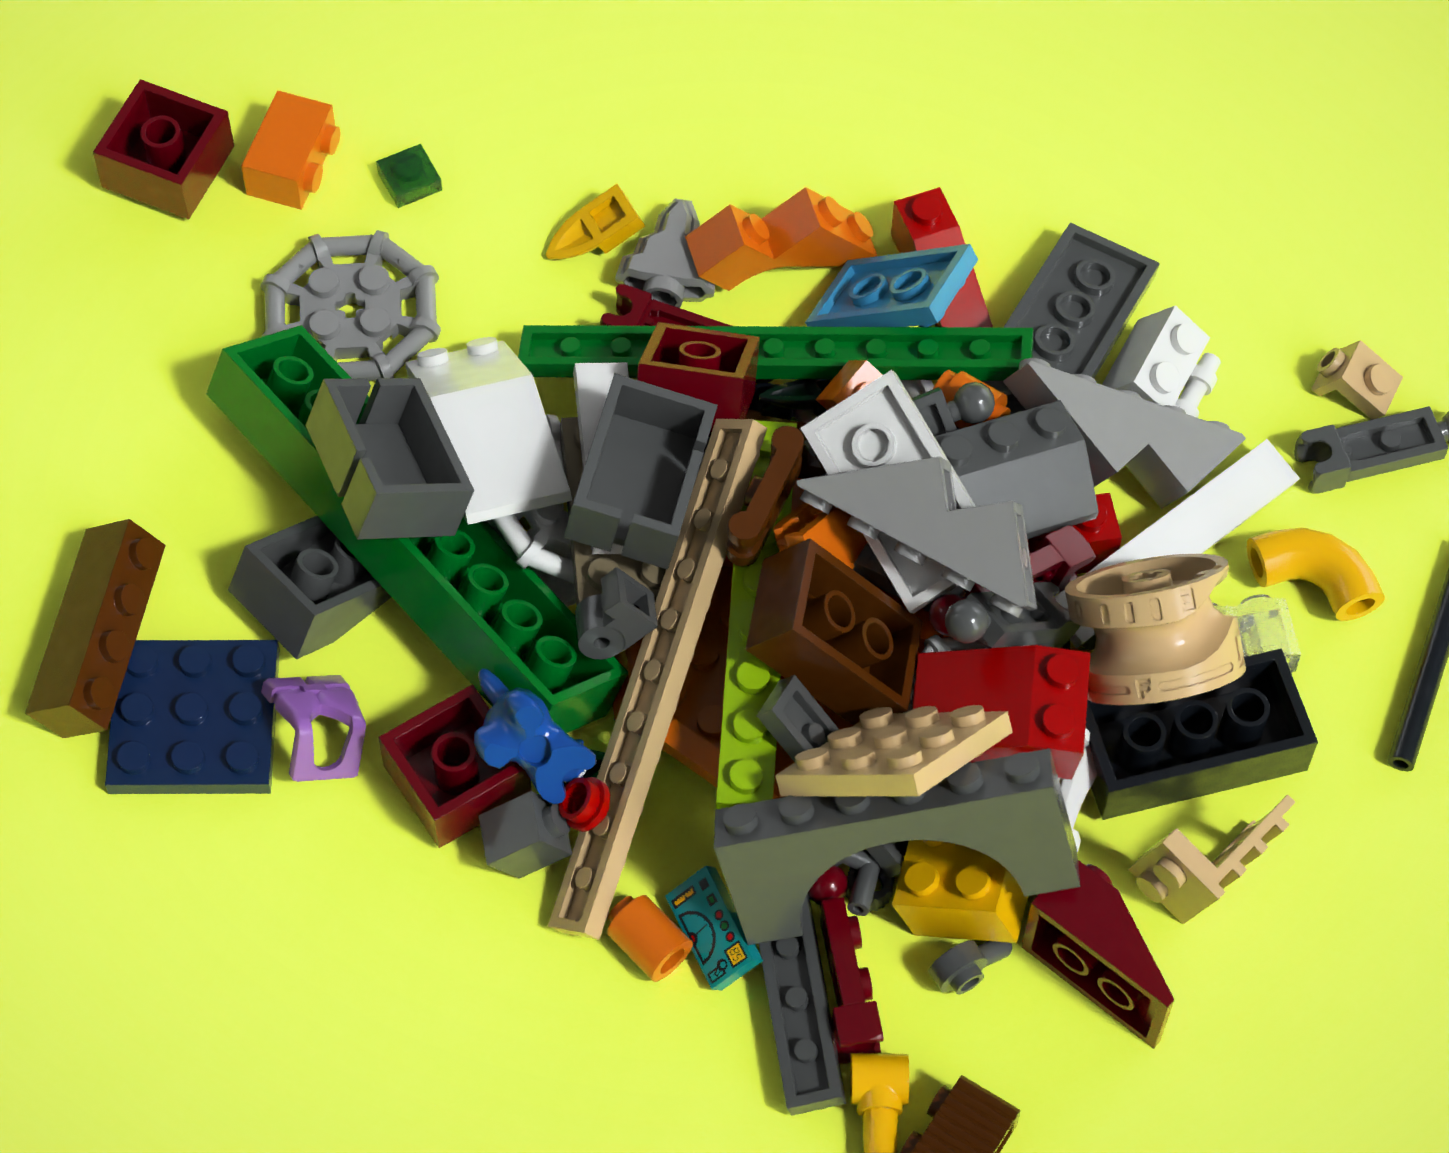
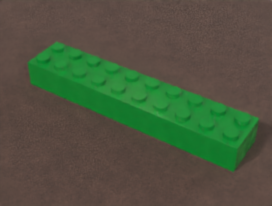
(454, 587)

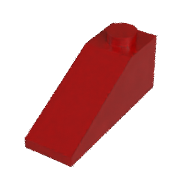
(928, 223)

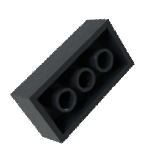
(1200, 742)

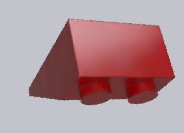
(1036, 685)

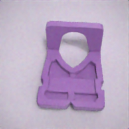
(300, 704)

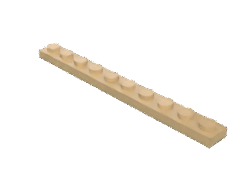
(659, 676)

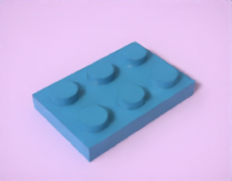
(895, 289)

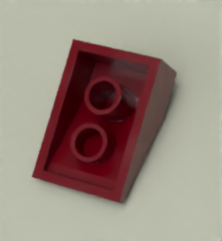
(1100, 952)

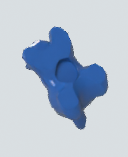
(522, 732)

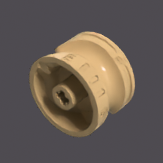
(1156, 629)

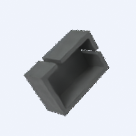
(394, 464)
(640, 471)

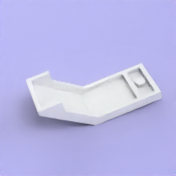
(494, 426)

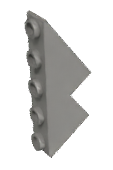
(1155, 442)
(920, 511)

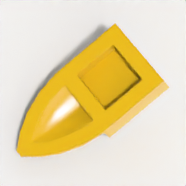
(600, 224)

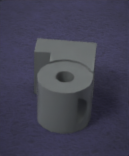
(615, 617)

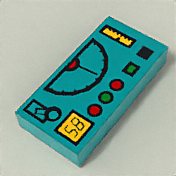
(712, 924)

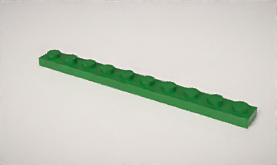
(798, 351)

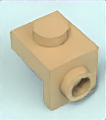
(1359, 377)

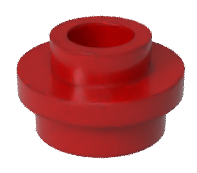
(585, 803)

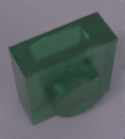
(409, 175)

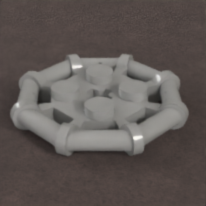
(358, 284)

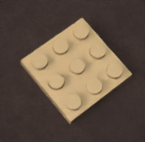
(894, 752)

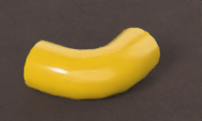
(1318, 559)

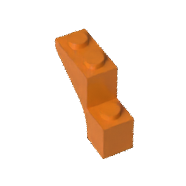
(797, 233)

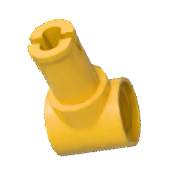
(879, 1090)

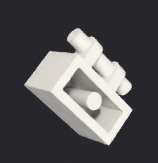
(1163, 359)

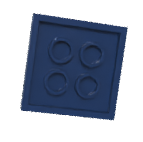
(194, 719)

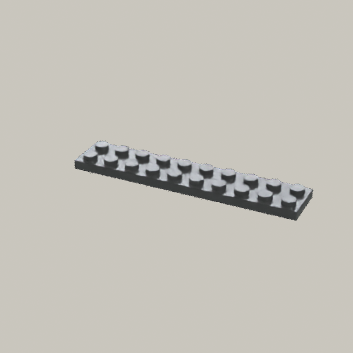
(1076, 318)

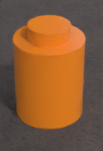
(648, 936)

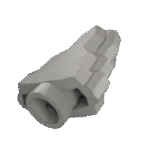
(664, 261)

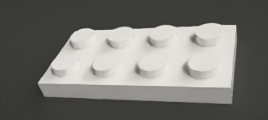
(876, 430)

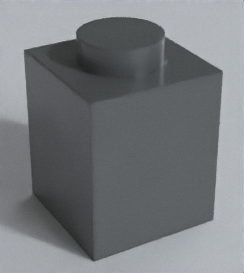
(524, 835)

